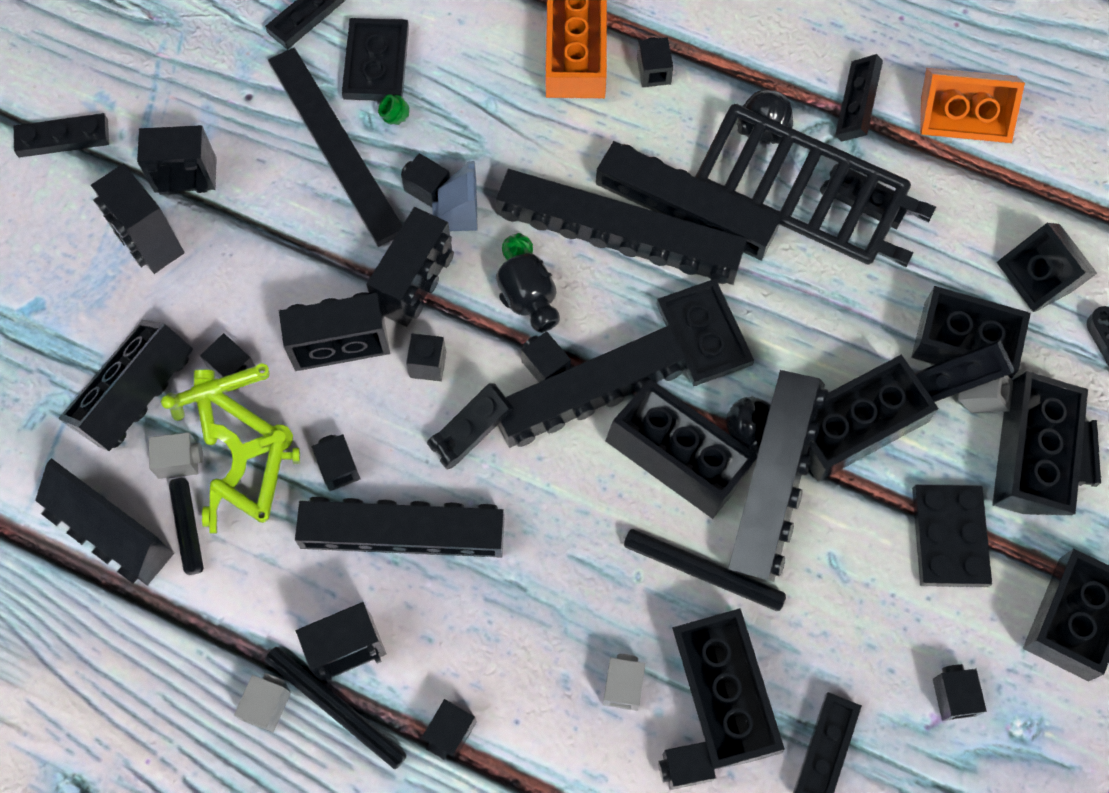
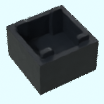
(177, 159)
(341, 642)

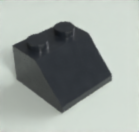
(1046, 266)

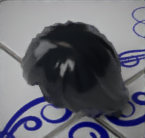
(769, 104)
(747, 421)

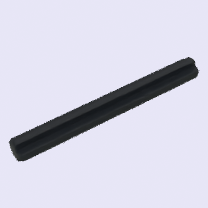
(705, 570)
(336, 707)

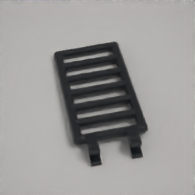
(845, 161)

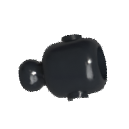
(529, 290)

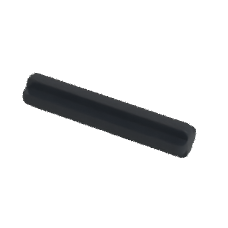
(186, 526)

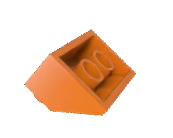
(970, 105)

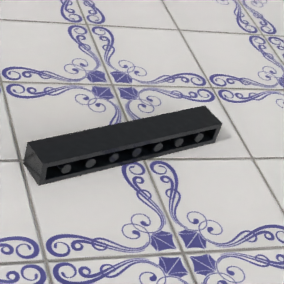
(620, 226)

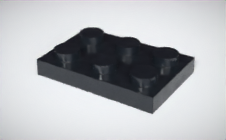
(375, 58)
(705, 331)
(951, 536)

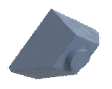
(459, 200)

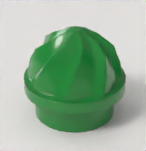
(393, 109)
(516, 245)

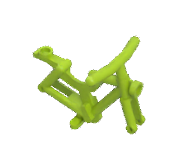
(274, 440)

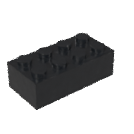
(869, 416)

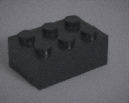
(136, 219)
(412, 266)
(961, 323)
(334, 331)
(1074, 617)

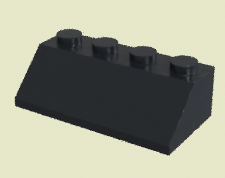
(127, 384)
(1041, 447)
(680, 448)
(101, 524)
(728, 690)

